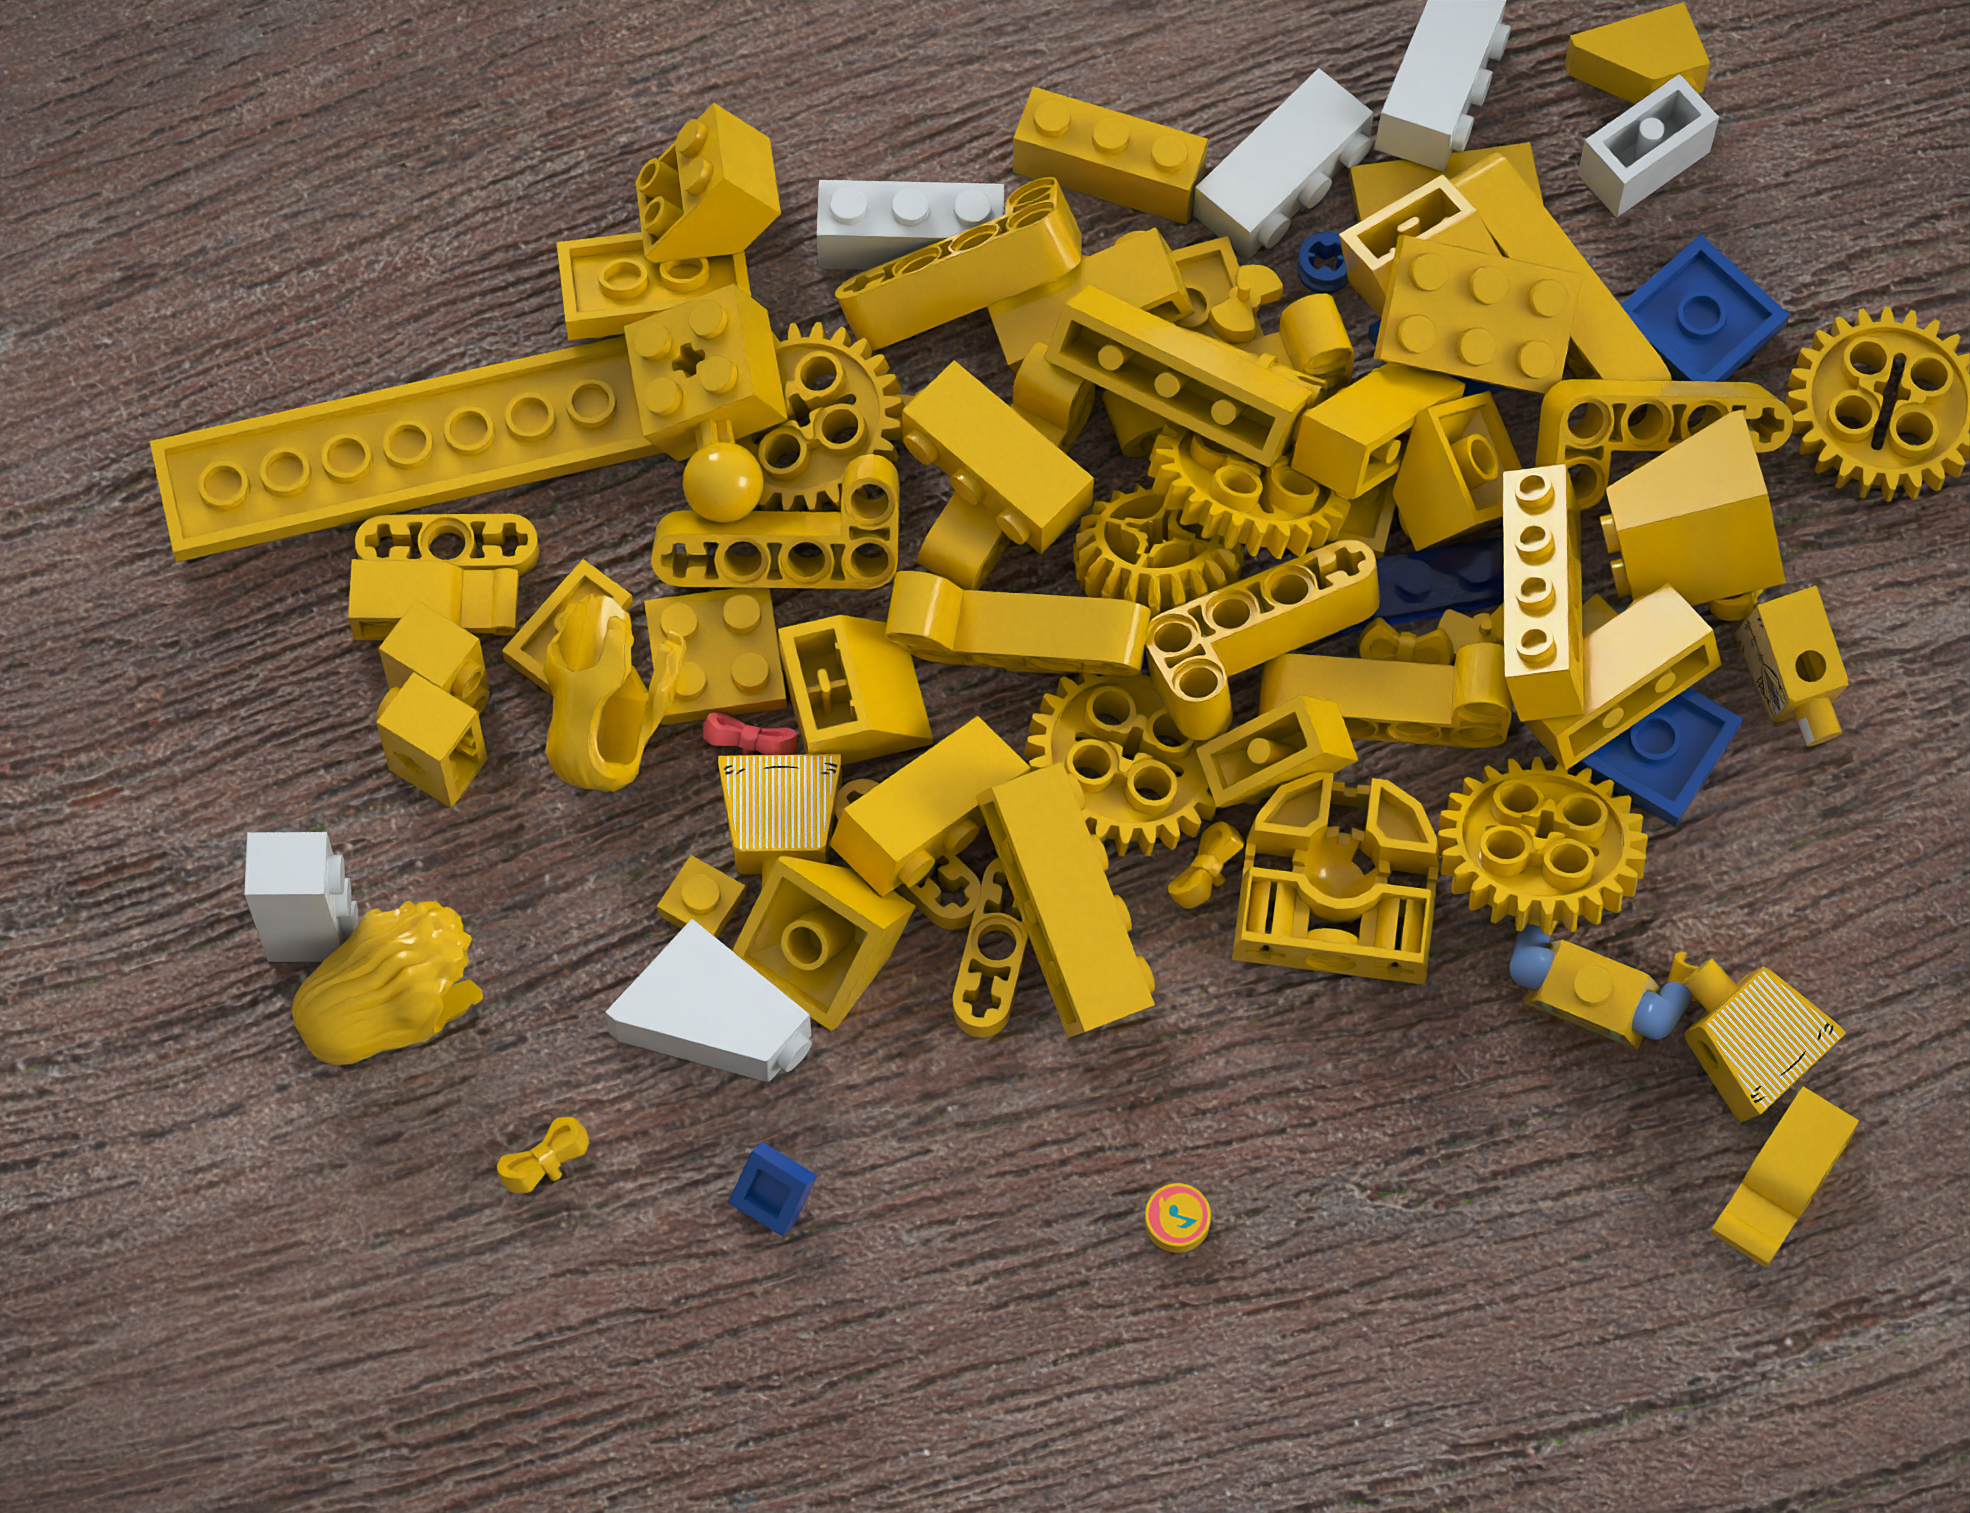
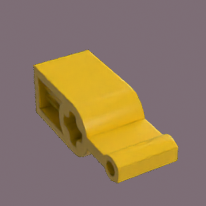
(470, 598)
(1785, 1176)

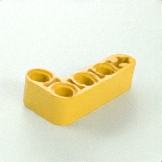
(966, 271)
(1308, 341)
(1661, 429)
(779, 531)
(966, 536)
(1253, 622)
(981, 627)
(1402, 700)

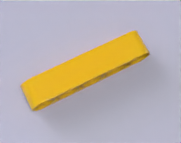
(1603, 336)

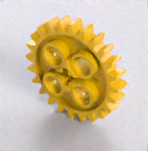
(1831, 388)
(821, 464)
(1242, 497)
(1112, 802)
(1541, 845)

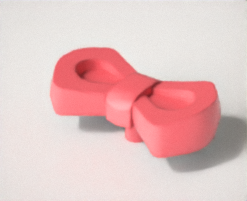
(725, 730)

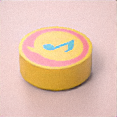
(1177, 1218)

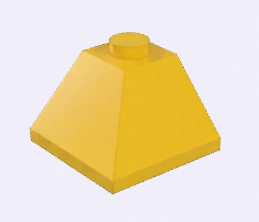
(1453, 471)
(821, 935)

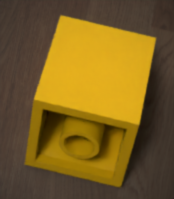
(1695, 520)

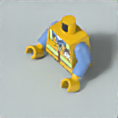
(1598, 990)

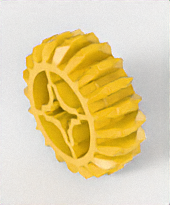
(1147, 557)

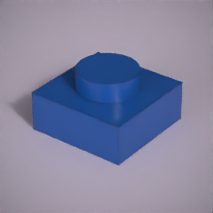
(772, 1189)

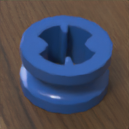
(1324, 279)

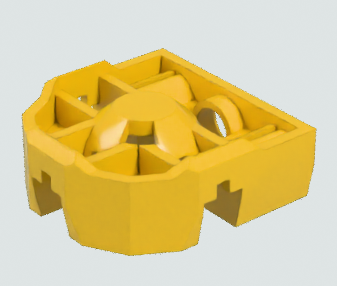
(1334, 887)

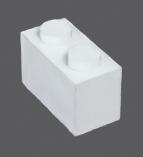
(1648, 145)

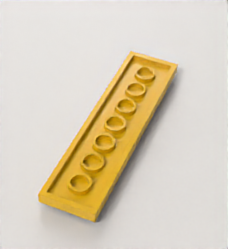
(399, 448)

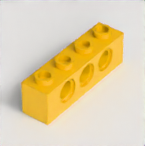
(1542, 593)

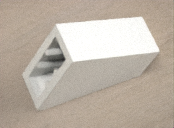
(711, 1010)

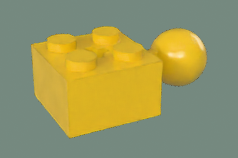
(702, 383)

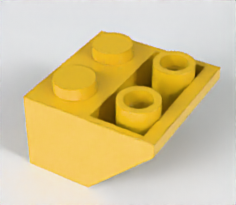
(708, 190)
(1429, 213)
(852, 689)

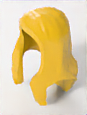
(600, 699)
(387, 984)

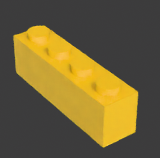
(1177, 375)
(1067, 898)

